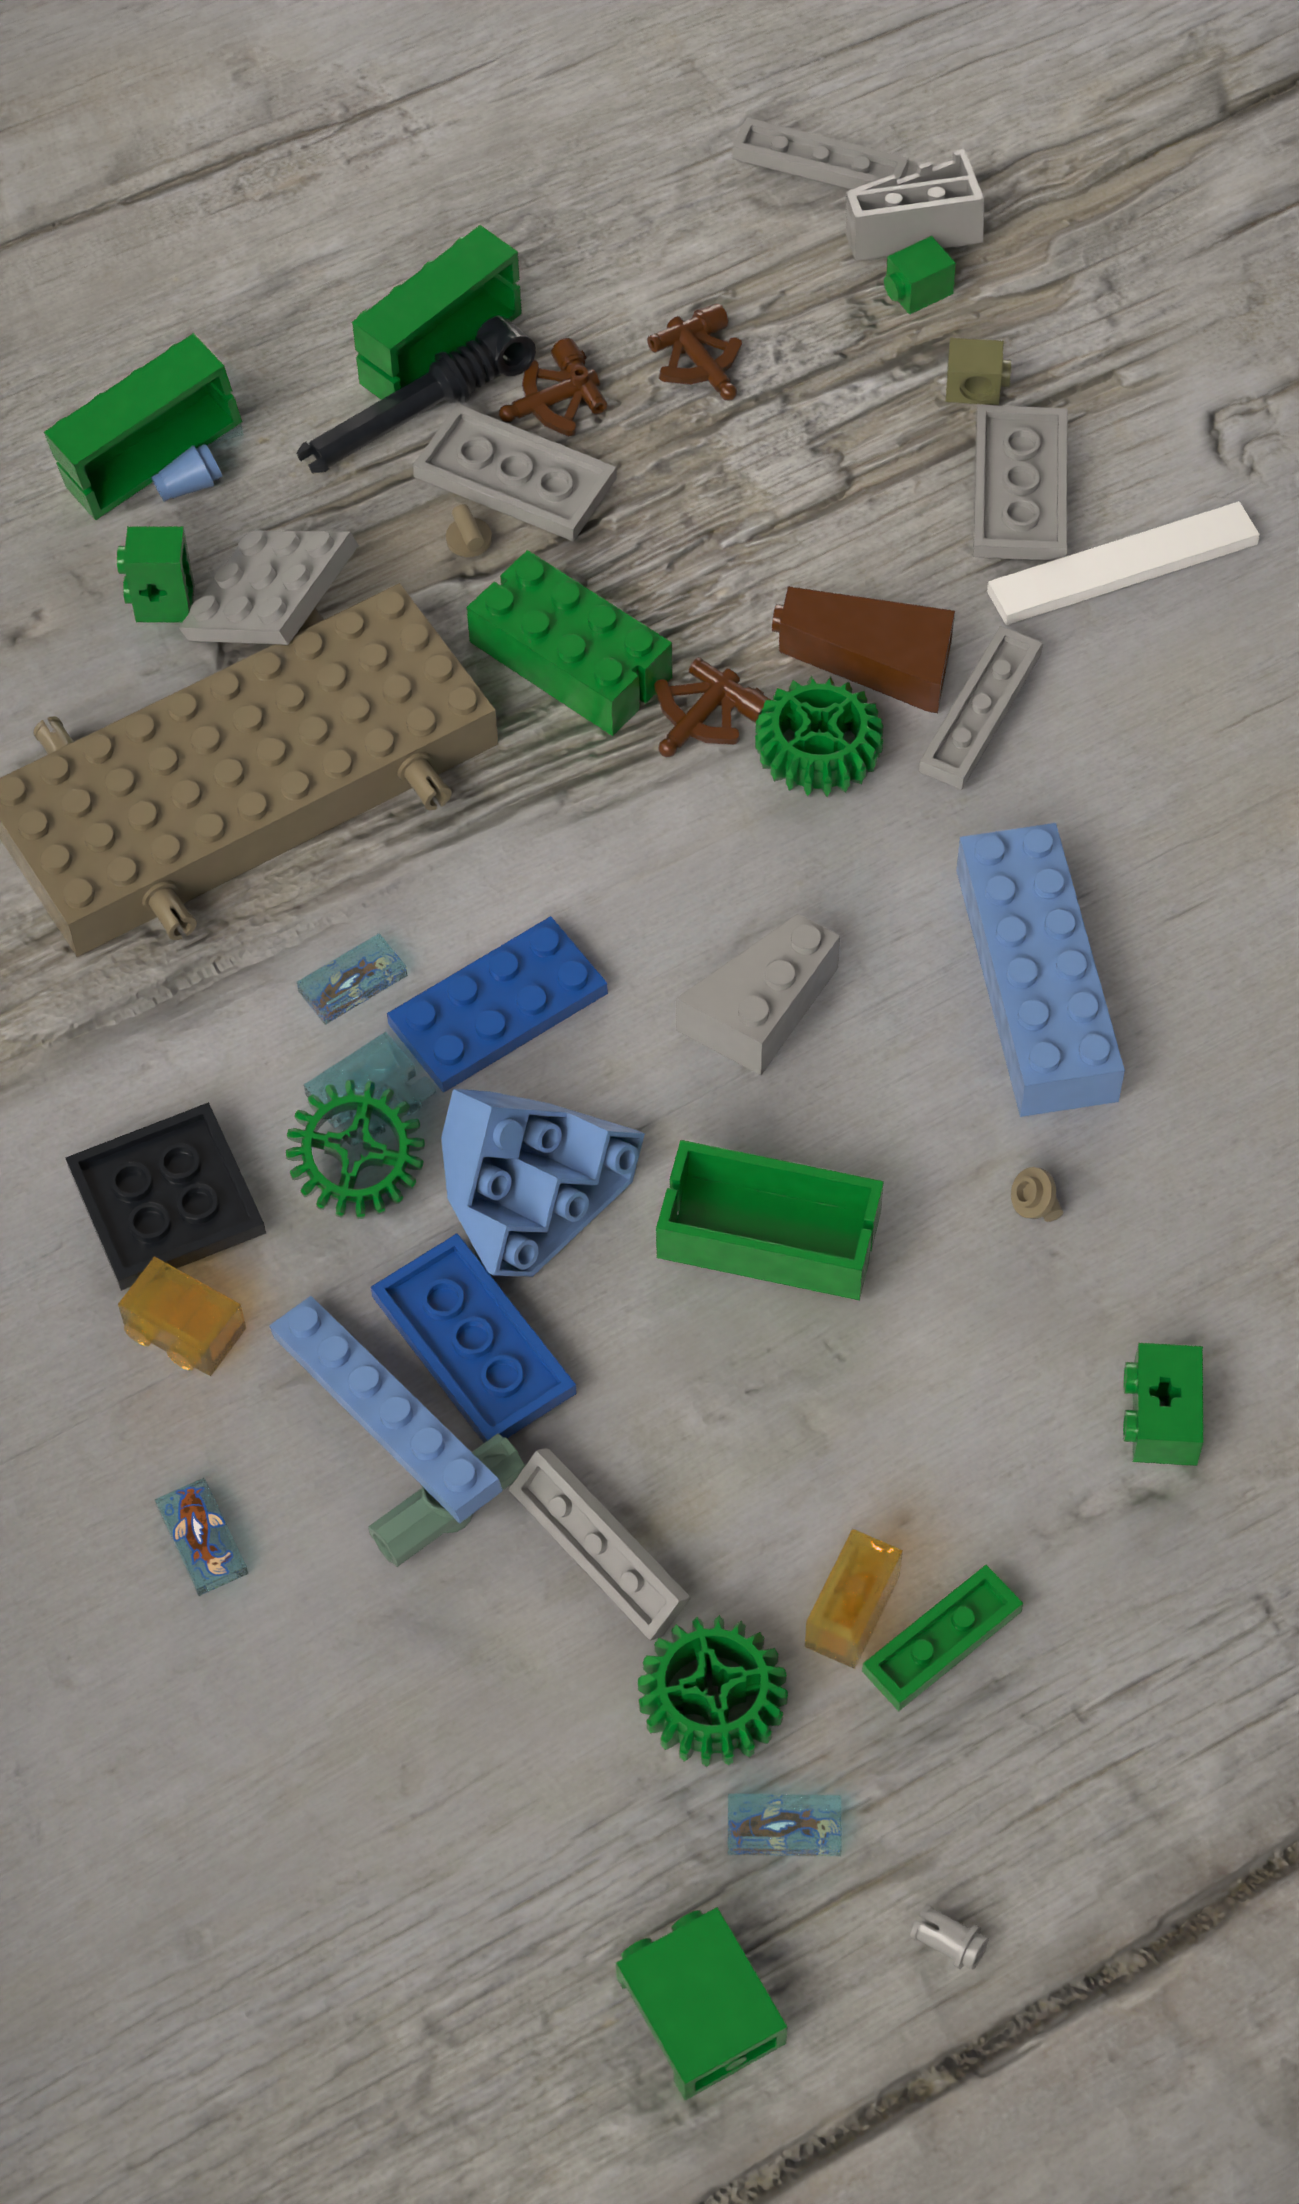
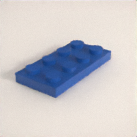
(497, 1004)
(473, 1340)

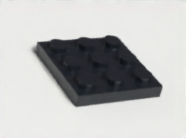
(165, 1194)

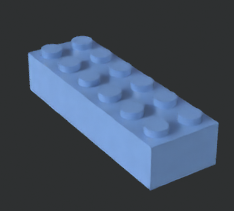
(1039, 970)

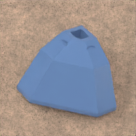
(530, 1175)

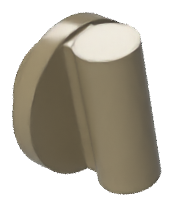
(467, 534)
(1035, 1195)

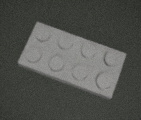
(515, 472)
(1020, 483)

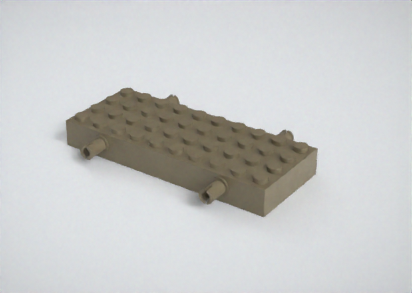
(240, 769)

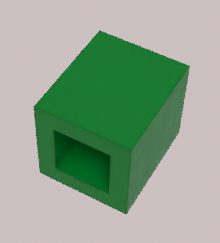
(920, 275)

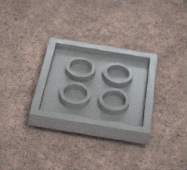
(268, 586)

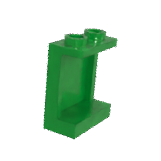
(701, 2001)

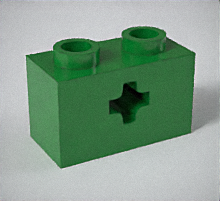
(157, 573)
(1170, 1431)

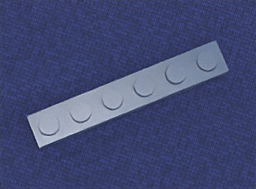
(386, 1409)

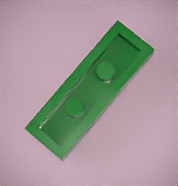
(942, 1637)

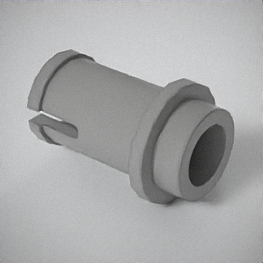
(952, 1938)

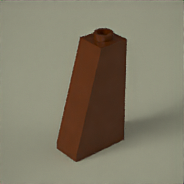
(869, 641)

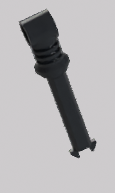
(451, 378)

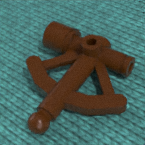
(688, 338)
(574, 382)
(718, 690)

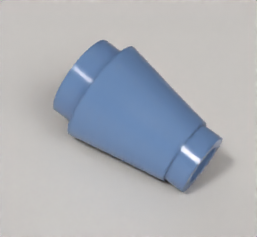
(187, 473)

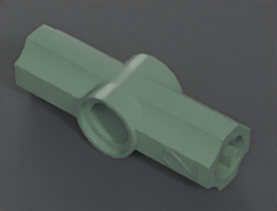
(422, 1520)

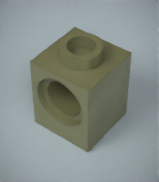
(976, 371)

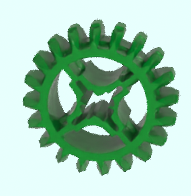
(818, 752)
(332, 1145)
(691, 1697)

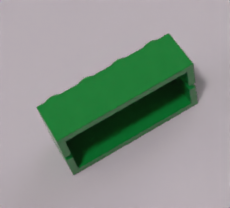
(436, 311)
(143, 425)
(569, 642)
(769, 1219)

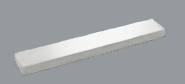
(1122, 563)

